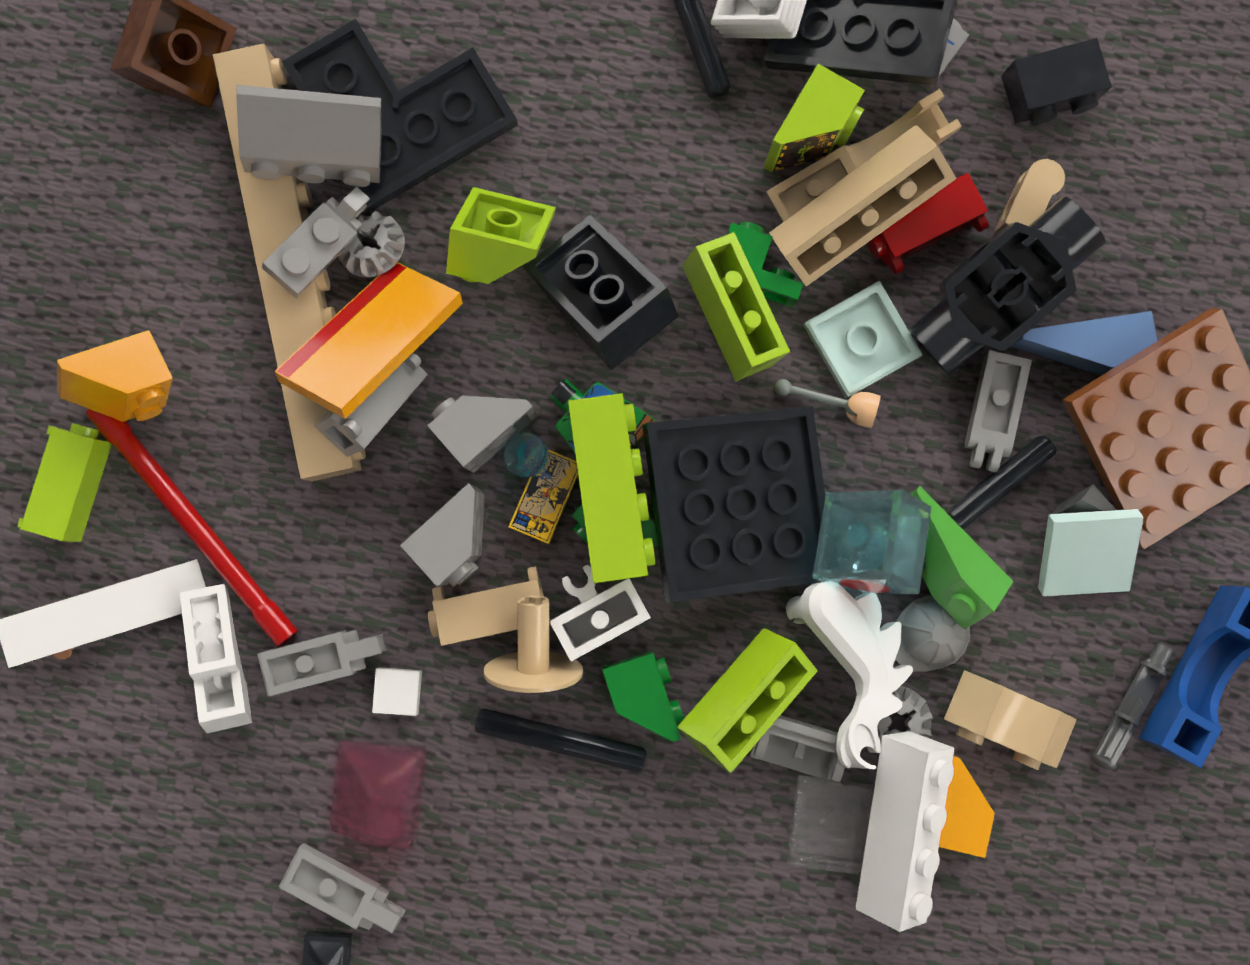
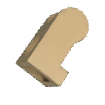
(1032, 193)

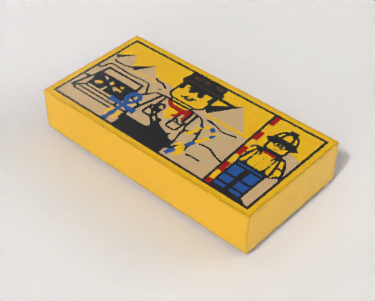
(545, 498)

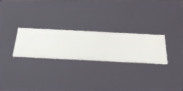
(97, 614)

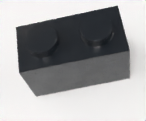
(1056, 82)

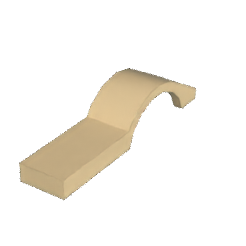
(815, 179)

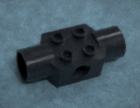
(1008, 285)

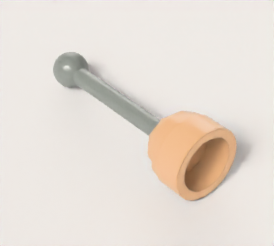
(859, 408)

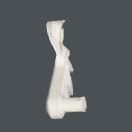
(866, 651)

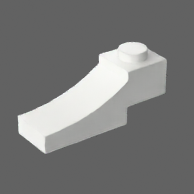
(214, 659)

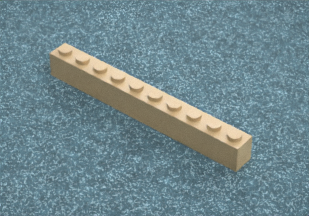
(273, 214)

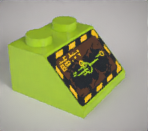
(818, 121)

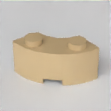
(1010, 719)

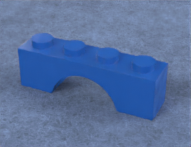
(1187, 712)

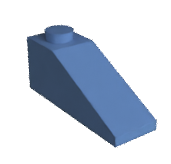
(1092, 344)

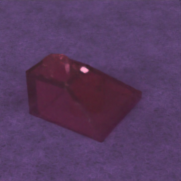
(378, 793)

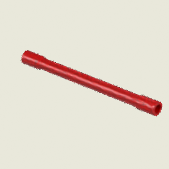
(264, 611)

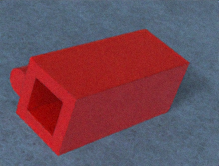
(935, 219)

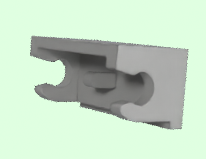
(800, 748)

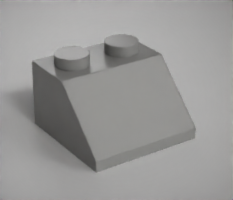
(479, 426)
(450, 539)

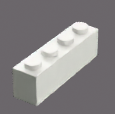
(905, 830)

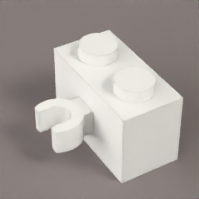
(598, 616)

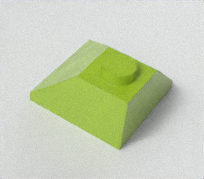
(495, 235)

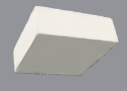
(397, 691)

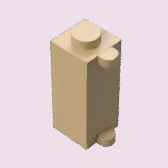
(479, 612)

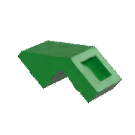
(775, 284)

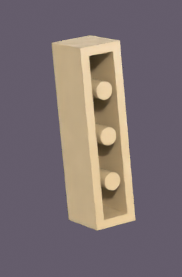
(863, 204)

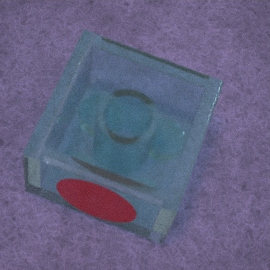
(873, 541)

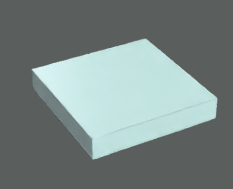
(862, 339)
(1090, 552)

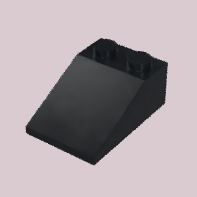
(603, 291)

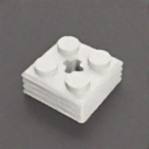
(758, 18)

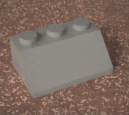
(309, 135)

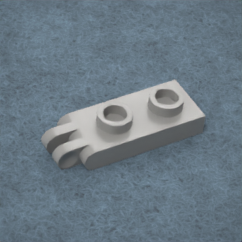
(996, 408)

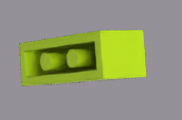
(735, 306)
(747, 699)

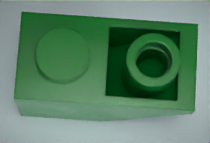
(640, 693)

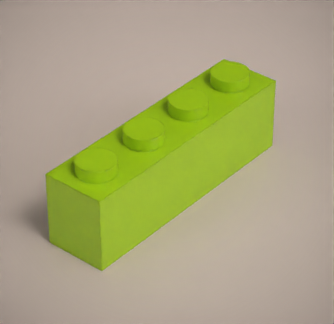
(609, 488)

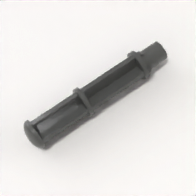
(1132, 708)

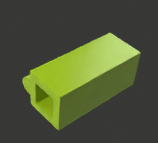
(66, 483)

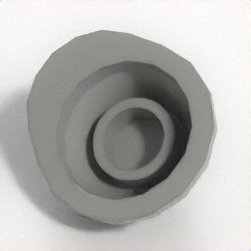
(930, 636)

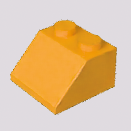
(117, 378)

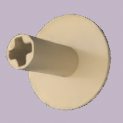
(533, 666)

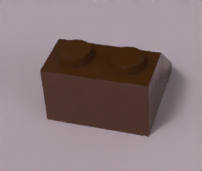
(172, 48)

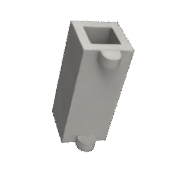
(375, 411)

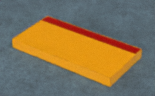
(368, 339)

